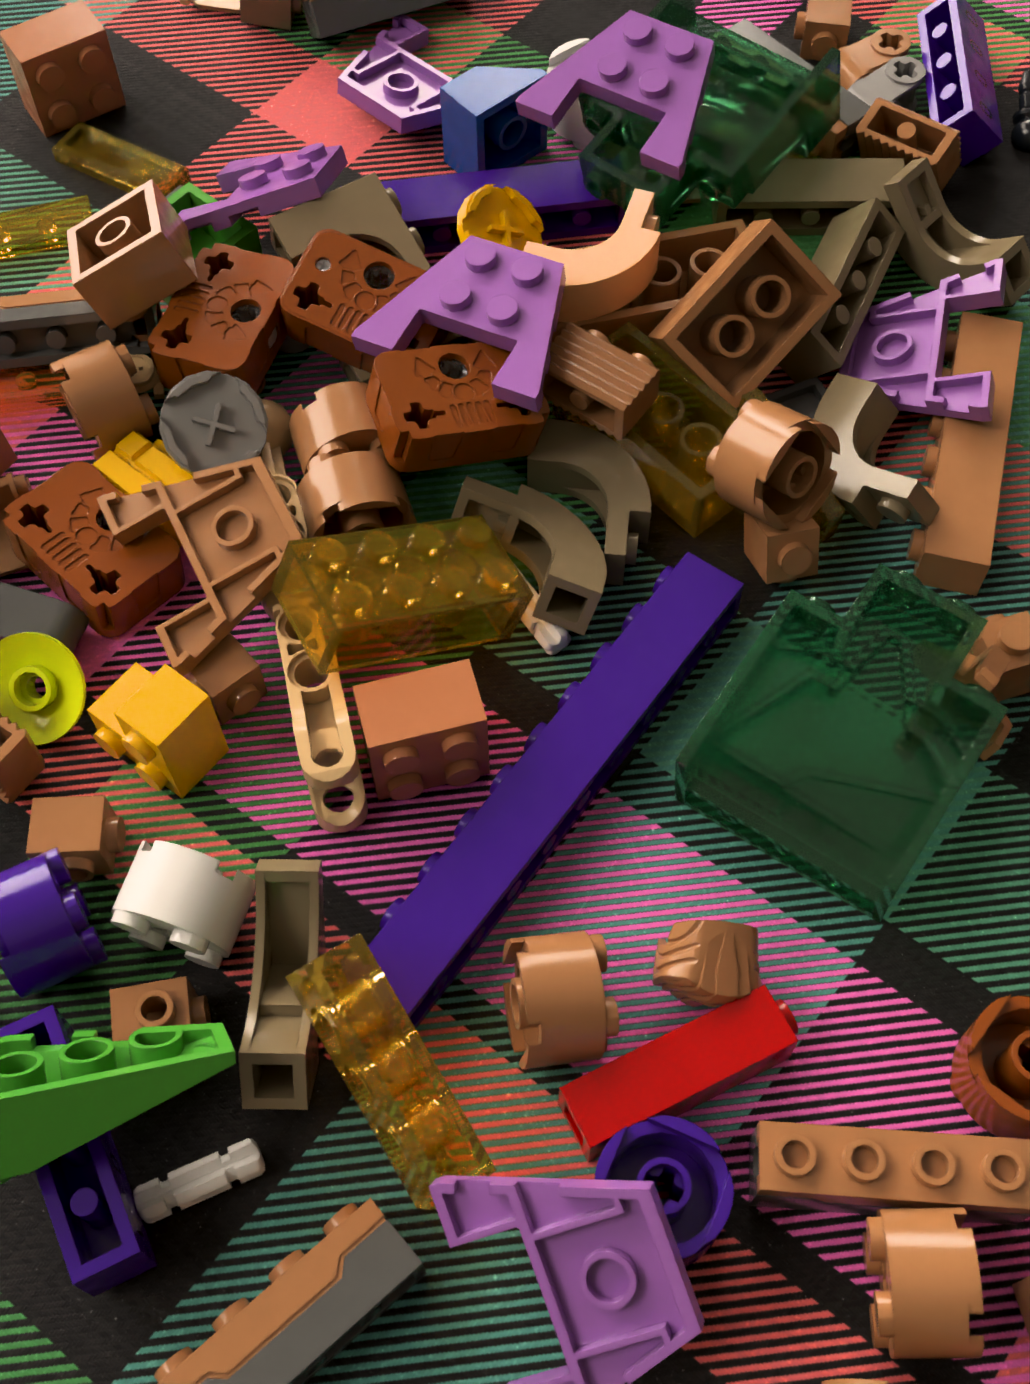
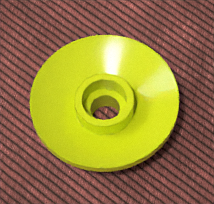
(36, 655)

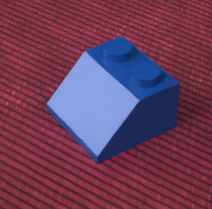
(483, 121)

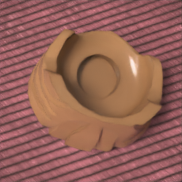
(708, 962)

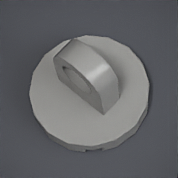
(212, 421)

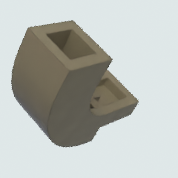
(939, 245)
(861, 417)
(603, 475)
(549, 542)

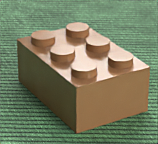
(746, 311)

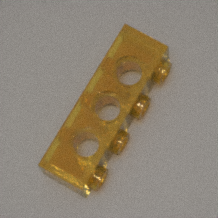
(388, 1069)

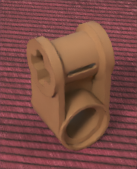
(871, 53)

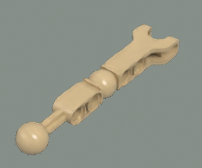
(317, 712)

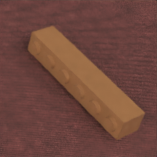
(967, 461)

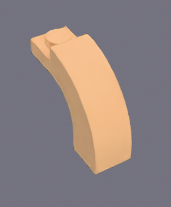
(612, 272)

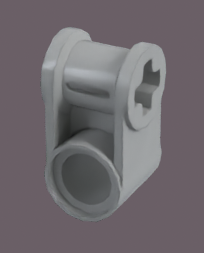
(893, 82)

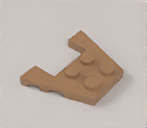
(233, 535)

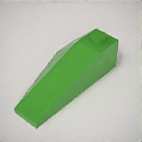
(81, 1089)

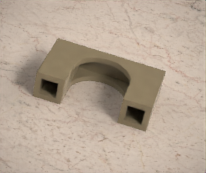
(362, 212)

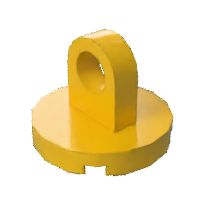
(499, 217)

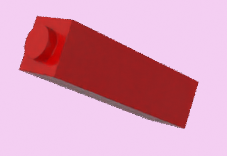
(680, 1069)

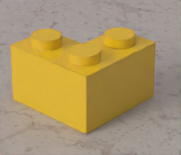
(160, 726)

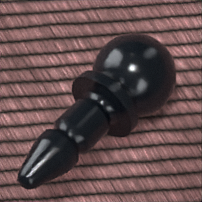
(1021, 119)

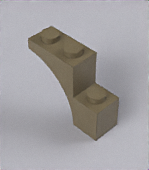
(278, 1039)

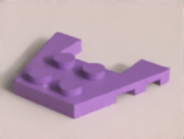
(642, 69)
(393, 81)
(269, 185)
(487, 296)
(906, 341)
(598, 1260)

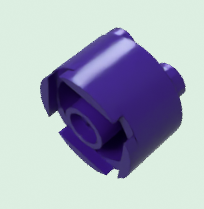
(44, 925)
(687, 1161)

